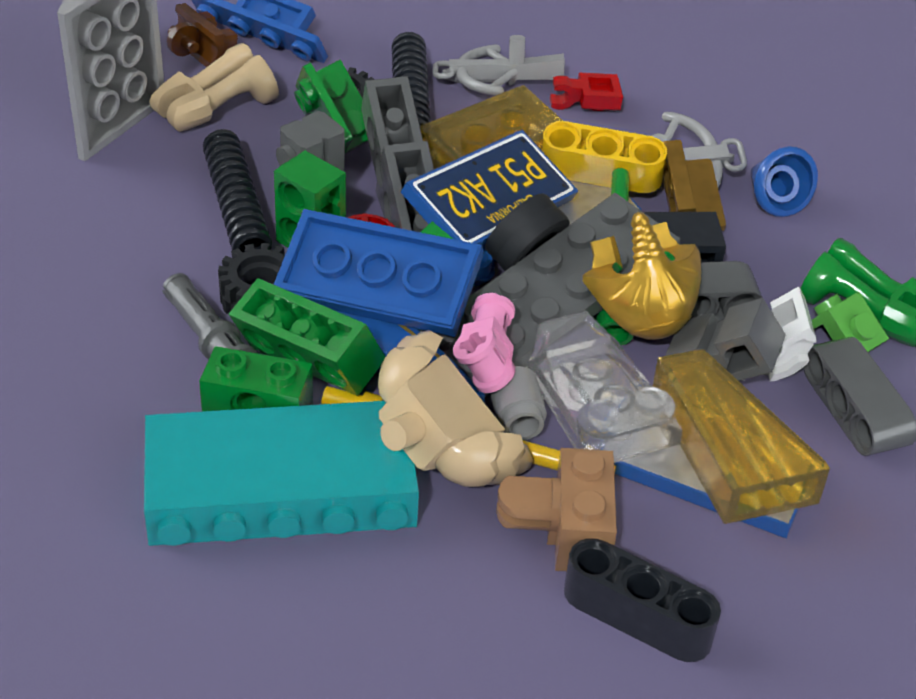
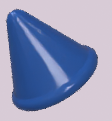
(785, 181)

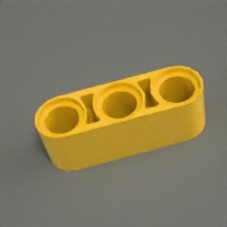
(593, 153)

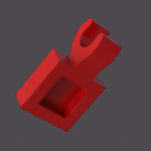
(593, 91)

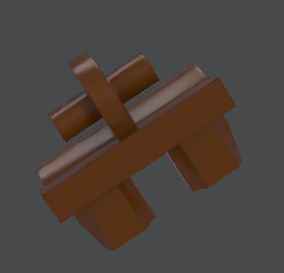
(199, 36)

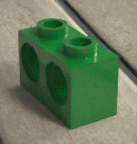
(309, 185)

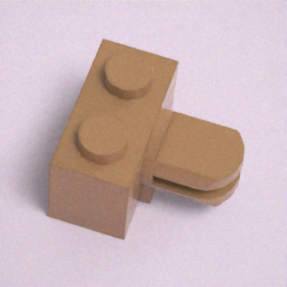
(568, 507)

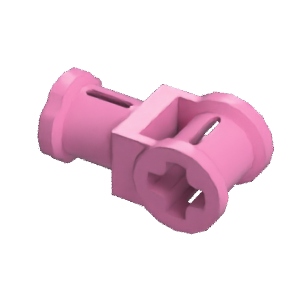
(485, 343)

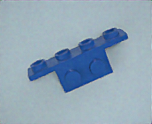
(272, 21)

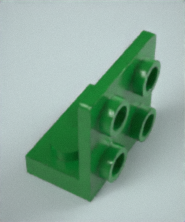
(336, 95)

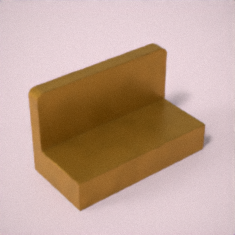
(691, 183)

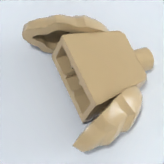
(442, 418)

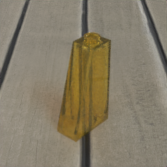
(735, 443)

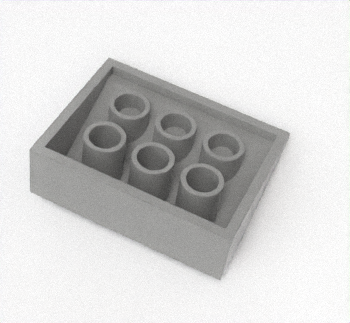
(109, 66)

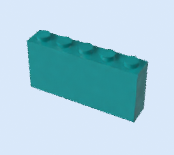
(273, 474)

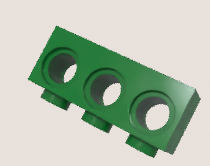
(305, 331)

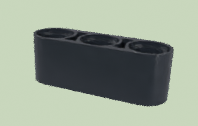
(641, 600)

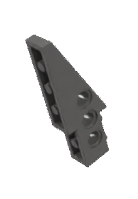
(395, 147)

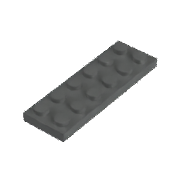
(551, 277)

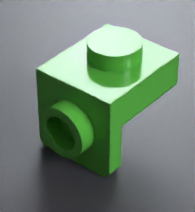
(850, 319)

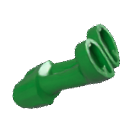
(847, 272)

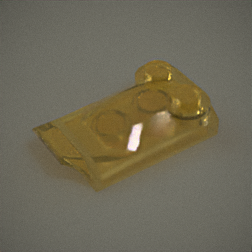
(487, 123)

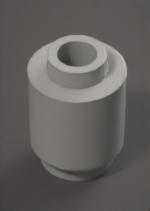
(520, 404)

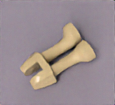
(192, 100)

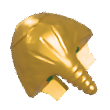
(659, 289)

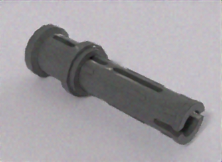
(202, 317)

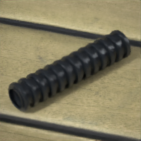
(411, 61)
(235, 190)

